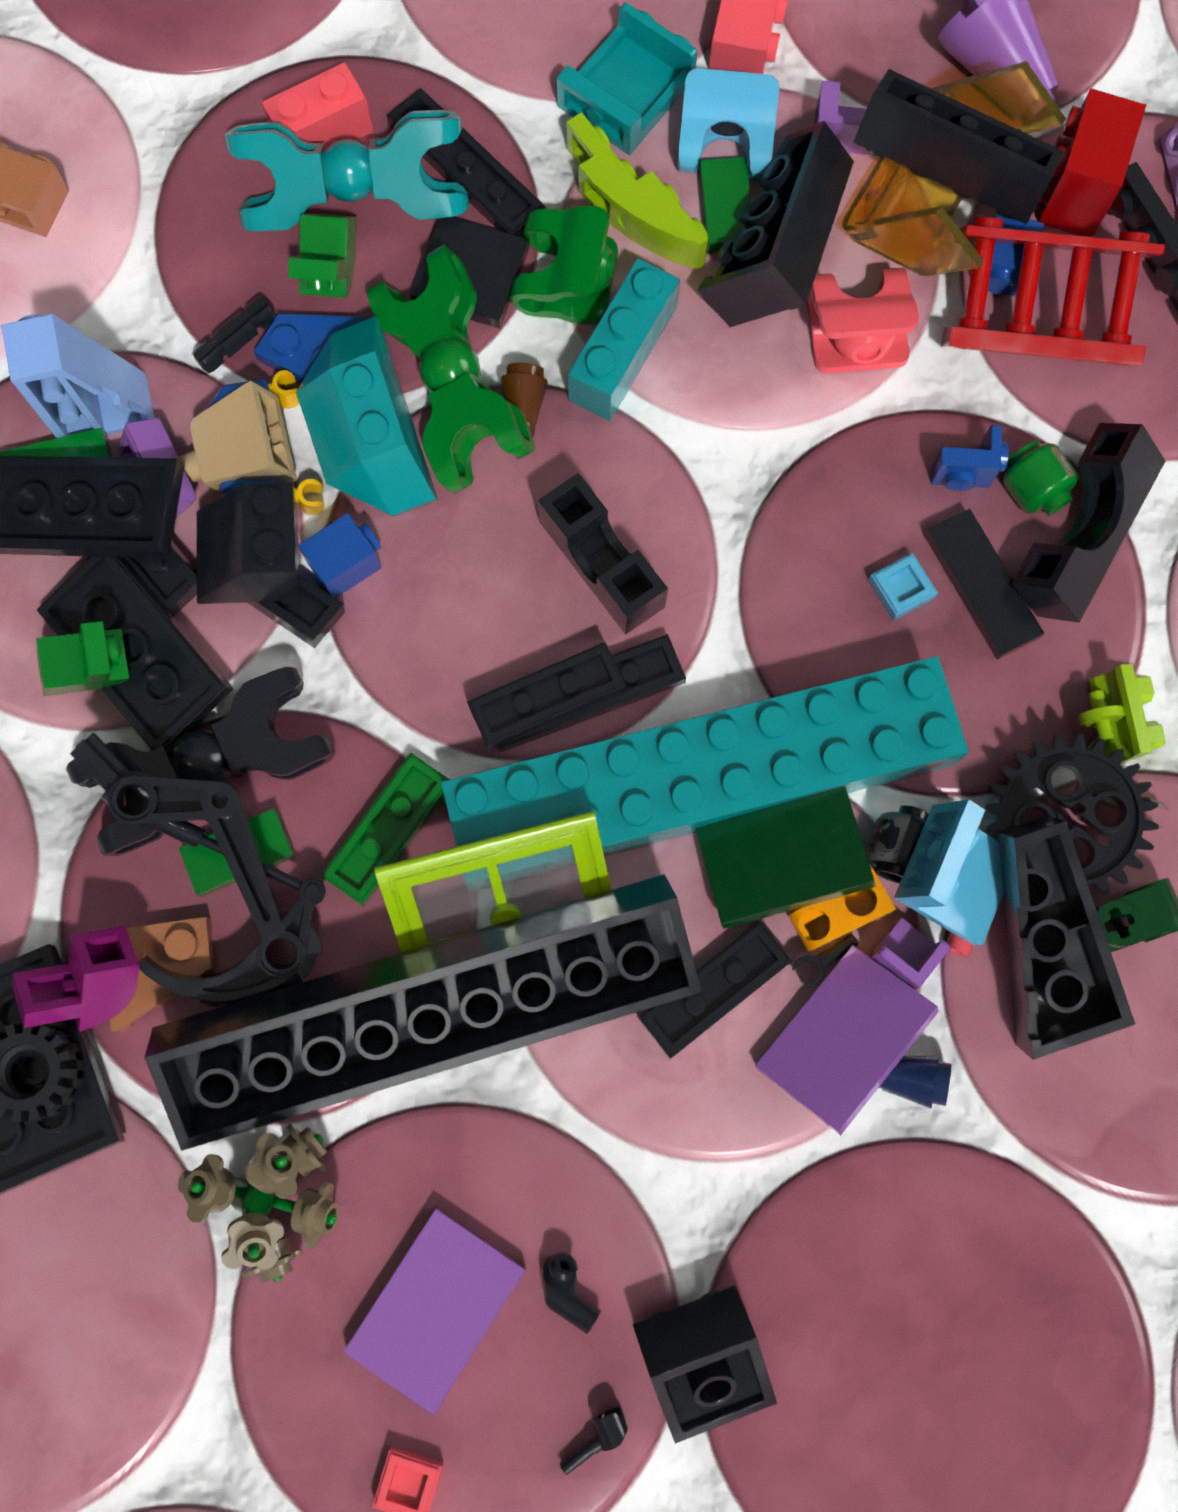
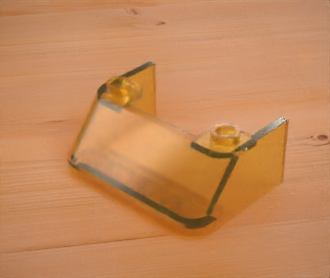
(911, 215)

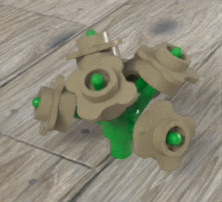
(266, 1184)

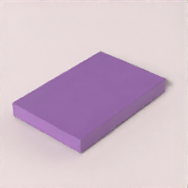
(847, 1039)
(434, 1311)

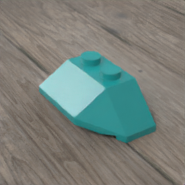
(364, 422)

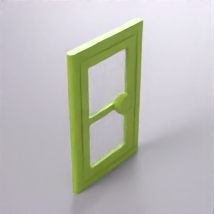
(493, 880)

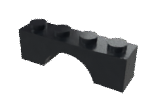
(1116, 479)

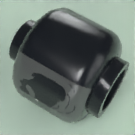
(894, 841)

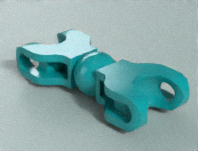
(348, 170)

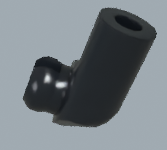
(562, 1294)

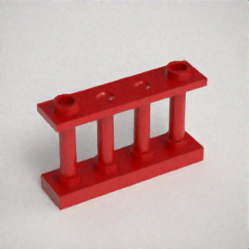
(1068, 339)

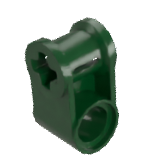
(1141, 915)

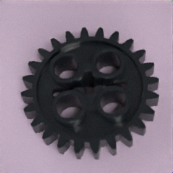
(1096, 778)

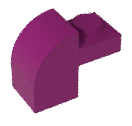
(88, 988)

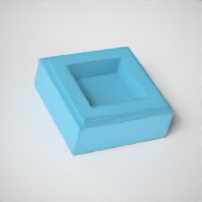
(902, 586)

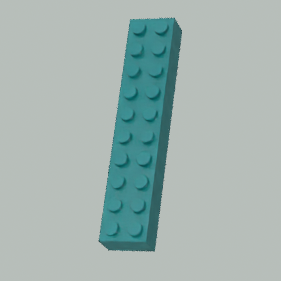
(725, 762)

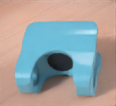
(730, 108)

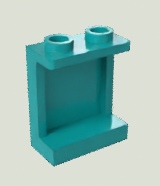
(629, 79)

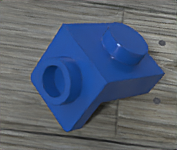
(970, 468)

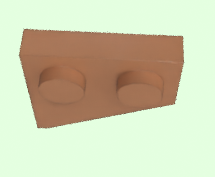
(175, 945)

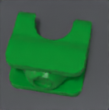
(584, 267)

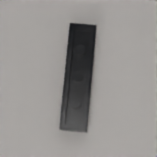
(487, 182)
(645, 671)

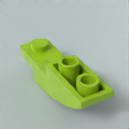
(636, 207)

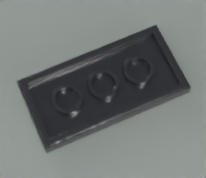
(88, 506)
(169, 675)

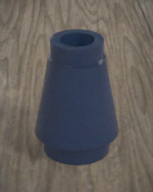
(920, 1080)

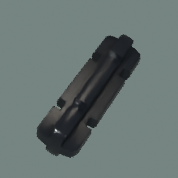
(234, 334)

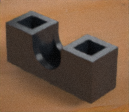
(583, 533)

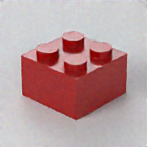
(1094, 163)

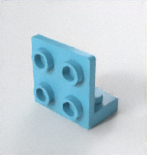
(954, 872)

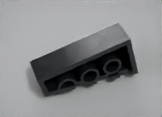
(782, 230)
(1057, 948)

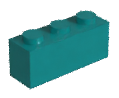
(623, 339)

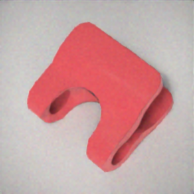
(861, 332)

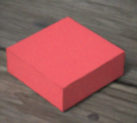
(407, 1482)

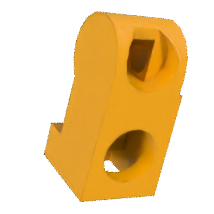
(836, 917)

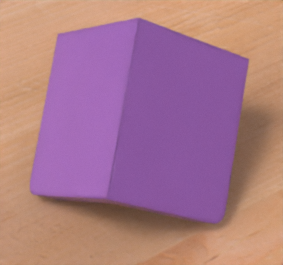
(840, 119)
(909, 953)

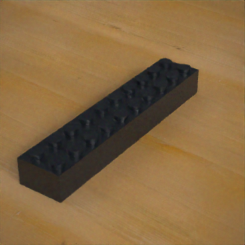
(421, 1012)

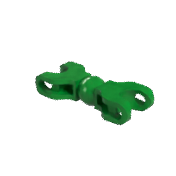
(461, 403)

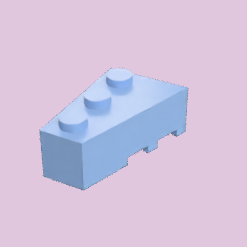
(73, 378)

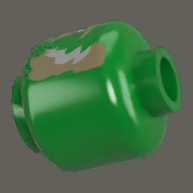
(1040, 478)

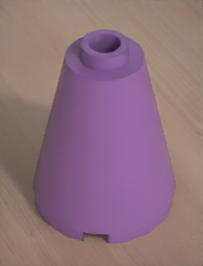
(998, 36)

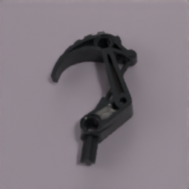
(222, 805)

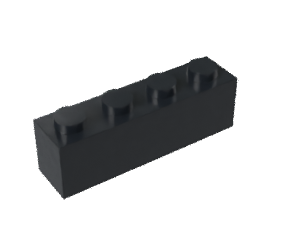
(957, 146)

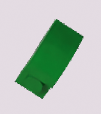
(325, 255)
(81, 660)

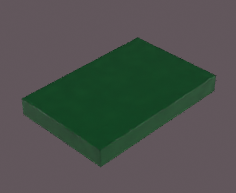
(785, 857)

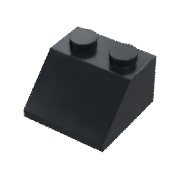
(249, 546)
(705, 1363)

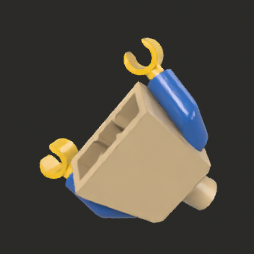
(246, 440)

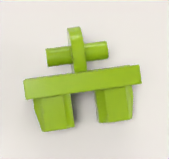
(1119, 713)

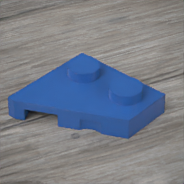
(297, 340)

